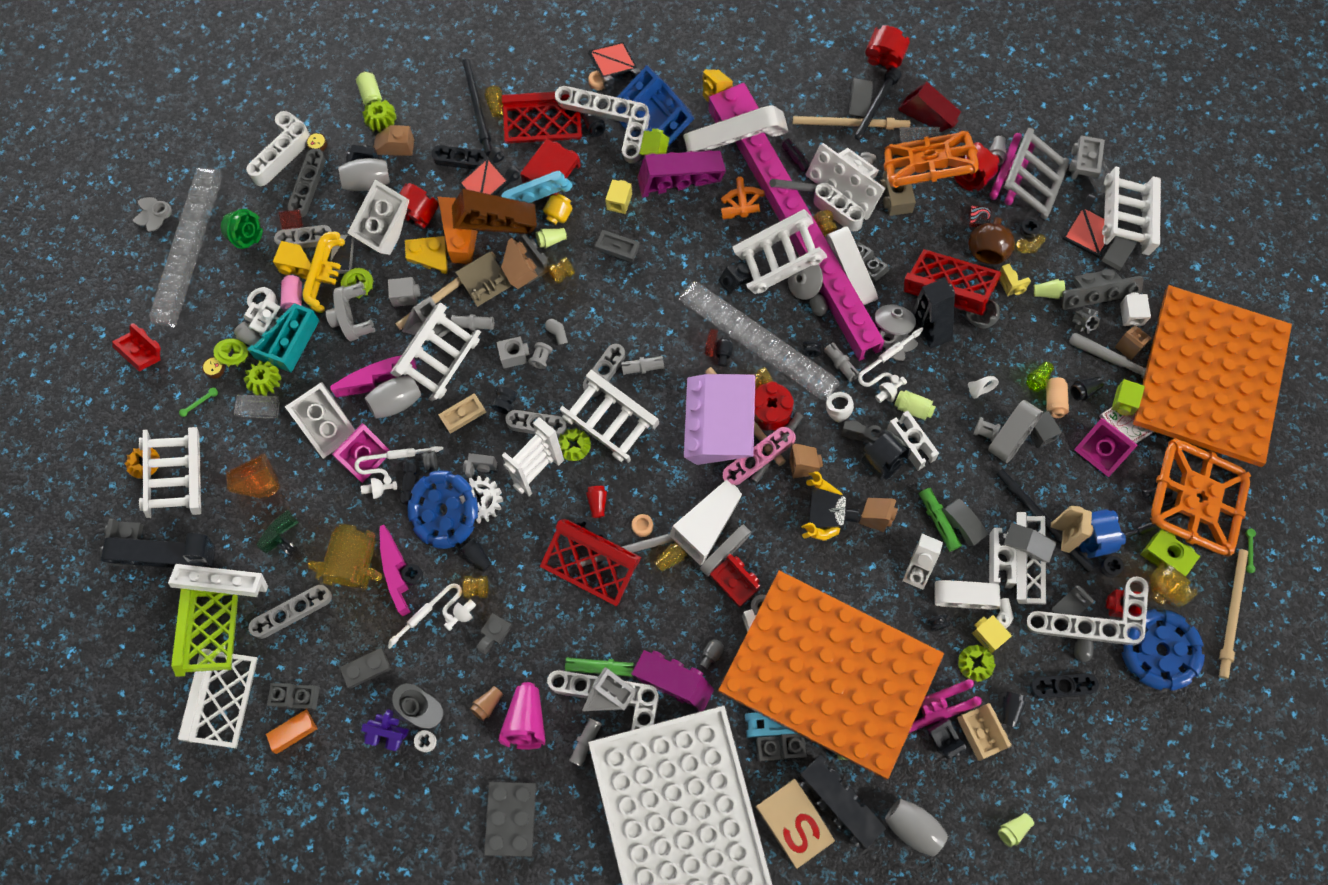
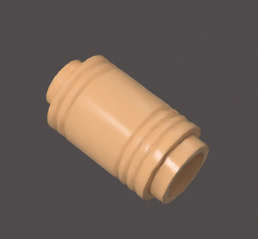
(1057, 397)

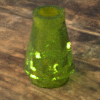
(1039, 377)

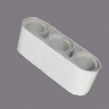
(841, 215)
(967, 594)

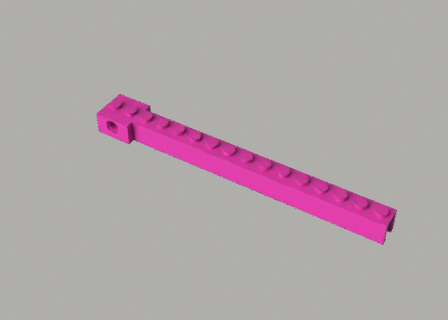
(766, 165)

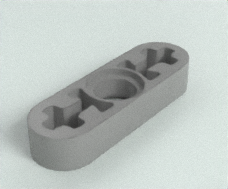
(297, 232)
(605, 361)
(520, 427)
(725, 549)

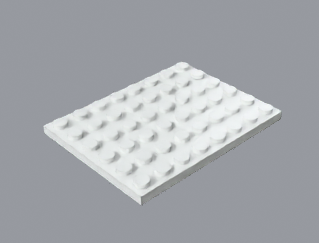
(679, 804)

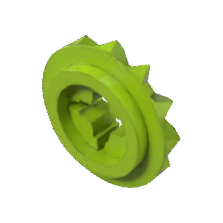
(363, 275)
(224, 347)
(574, 453)
(966, 664)

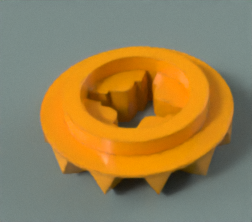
(133, 466)

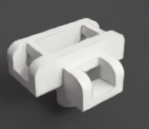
(263, 315)

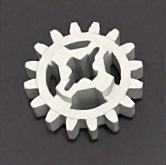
(487, 496)

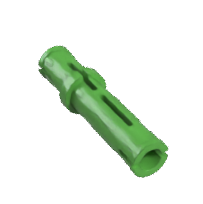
(935, 510)
(597, 666)

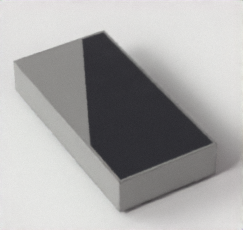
(343, 254)

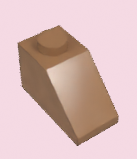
(395, 141)
(804, 460)

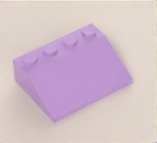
(719, 417)

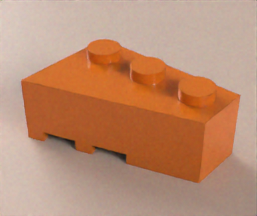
(459, 241)

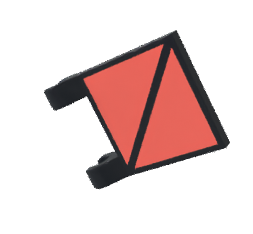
(613, 62)
(487, 177)
(1087, 229)

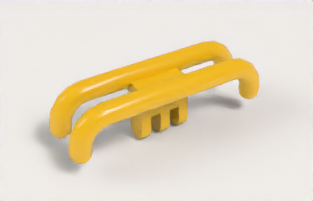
(321, 269)

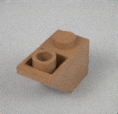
(516, 265)
(878, 513)

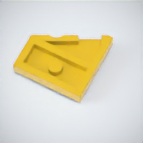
(428, 252)

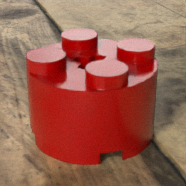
(887, 47)
(986, 170)
(420, 207)
(775, 396)

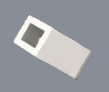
(922, 561)

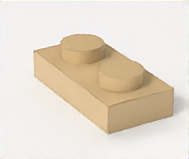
(462, 413)

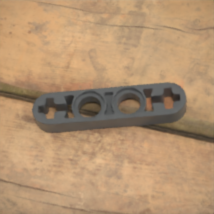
(310, 183)

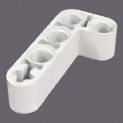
(279, 151)
(849, 257)

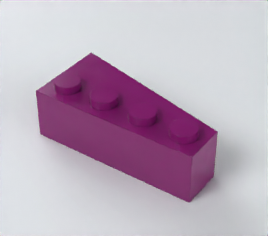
(679, 170)

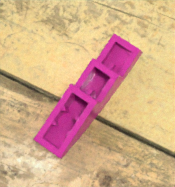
(366, 378)
(392, 564)

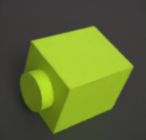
(654, 142)
(1127, 398)

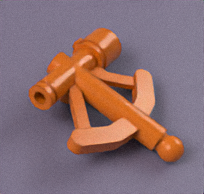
(743, 208)

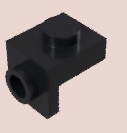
(361, 152)
(734, 276)
(946, 739)

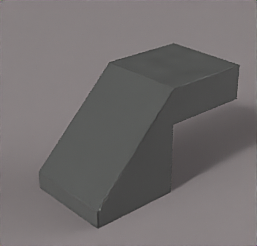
(1119, 252)
(1030, 541)

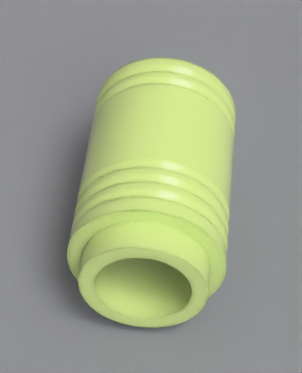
(368, 88)
(915, 404)

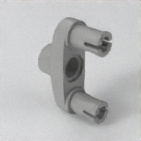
(342, 315)

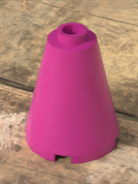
(524, 719)

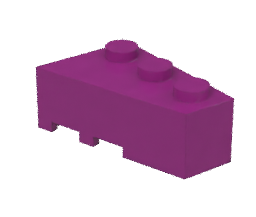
(673, 679)

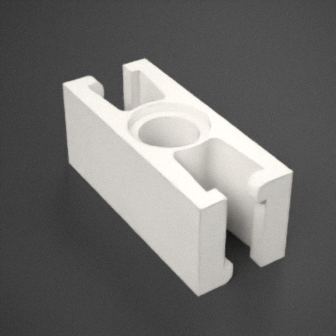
(914, 431)
(996, 564)

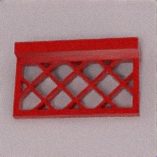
(538, 101)
(964, 298)
(602, 547)

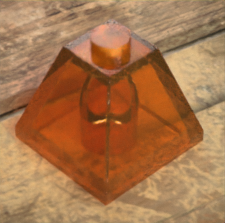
(253, 478)

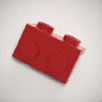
(138, 348)
(736, 580)

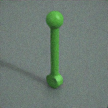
(212, 392)
(1250, 533)

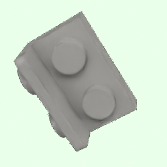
(1087, 157)

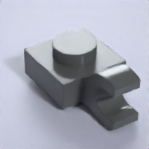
(857, 431)
(494, 631)

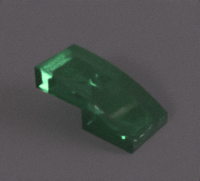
(273, 533)

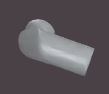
(557, 329)

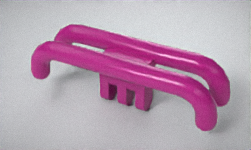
(1005, 169)
(935, 706)

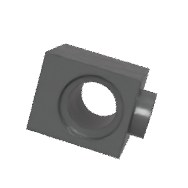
(1045, 430)

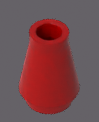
(597, 499)

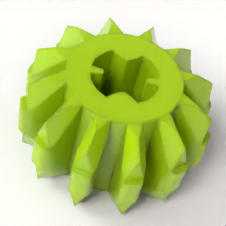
(379, 115)
(270, 378)

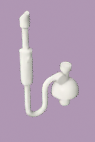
(887, 389)
(376, 486)
(460, 612)

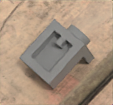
(481, 462)

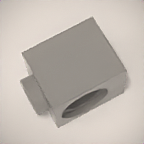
(403, 291)
(510, 360)

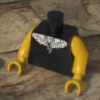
(827, 510)

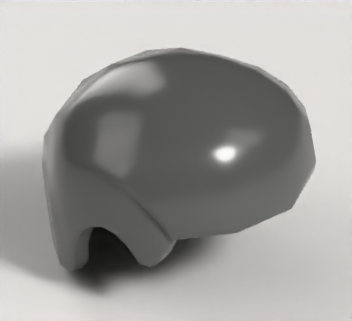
(989, 317)

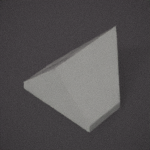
(418, 316)
(609, 693)

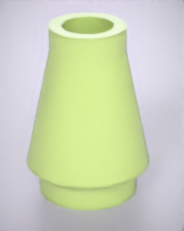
(549, 237)
(1050, 289)
(1014, 830)

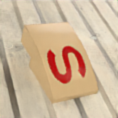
(795, 823)

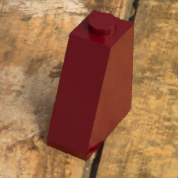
(930, 108)

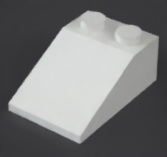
(380, 218)
(321, 419)

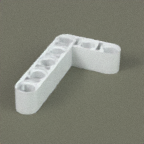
(611, 113)
(766, 119)
(1096, 634)
(641, 707)

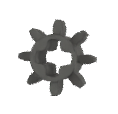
(1086, 320)

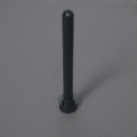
(891, 77)

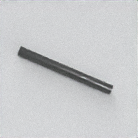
(792, 185)
(792, 425)

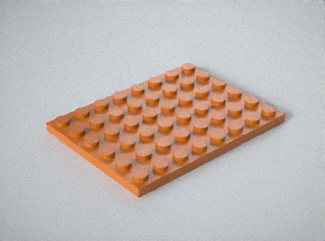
(1214, 375)
(832, 674)

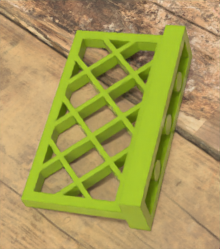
(184, 632)

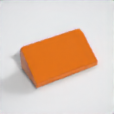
(291, 731)

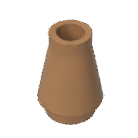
(486, 703)

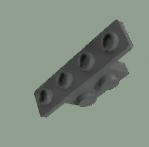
(1100, 288)

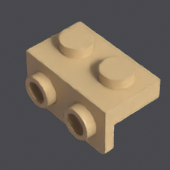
(1075, 527)
(984, 731)

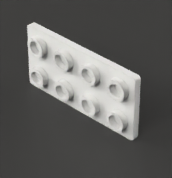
(848, 175)

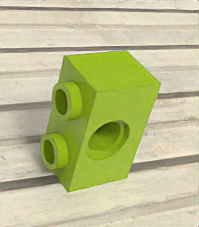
(1157, 552)

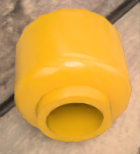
(557, 209)

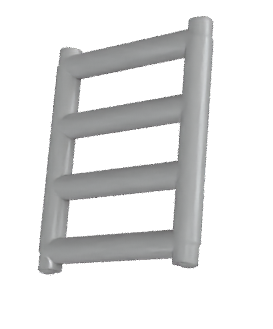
(1057, 178)

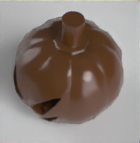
(991, 242)

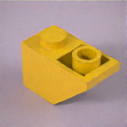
(715, 82)
(292, 260)

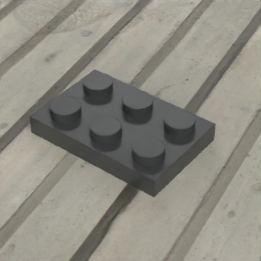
(510, 819)

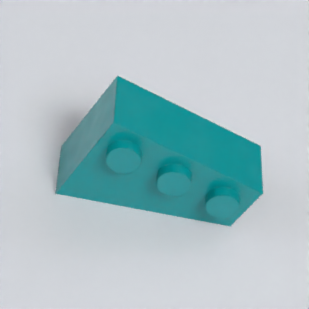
(287, 339)

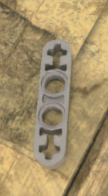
(291, 614)

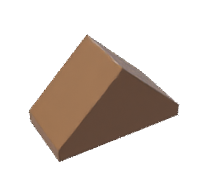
(1132, 342)

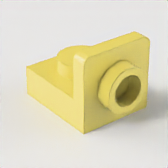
(1010, 281)

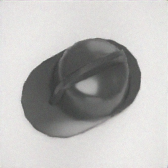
(416, 706)

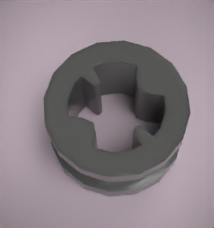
(430, 460)

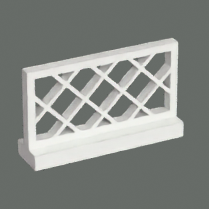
(197, 700)

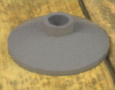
(809, 286)
(895, 319)

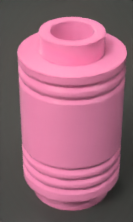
(290, 292)

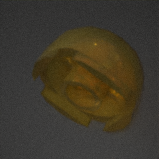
(1170, 587)

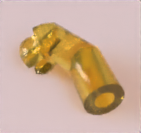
(1030, 247)

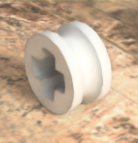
(418, 743)

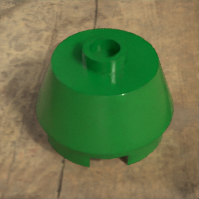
(241, 228)

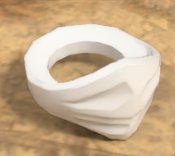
(269, 295)
(976, 387)
(842, 414)

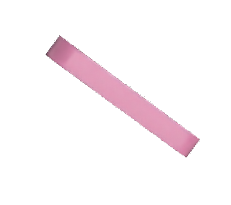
(761, 459)

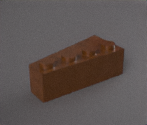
(492, 213)

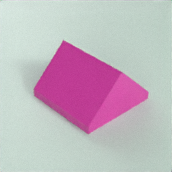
(358, 444)
(1105, 447)

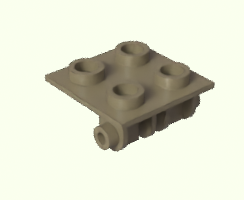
(483, 279)

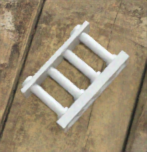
(1149, 206)
(772, 235)
(415, 350)
(628, 408)
(534, 456)
(191, 481)

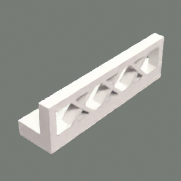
(1022, 566)
(217, 580)

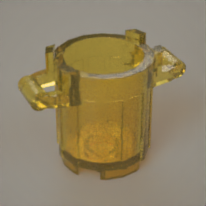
(348, 558)

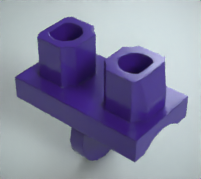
(387, 727)

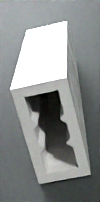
(705, 522)

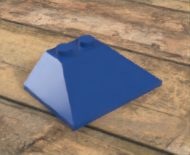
(664, 106)

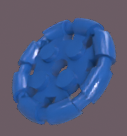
(431, 511)
(1176, 651)

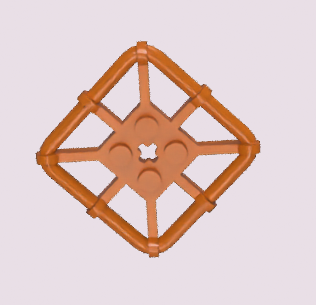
(930, 154)
(1211, 491)

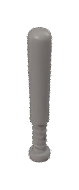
(1102, 352)

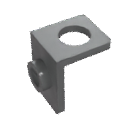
(1073, 603)

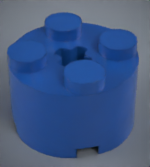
(1105, 536)

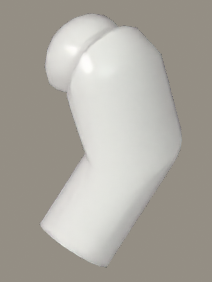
(1005, 615)

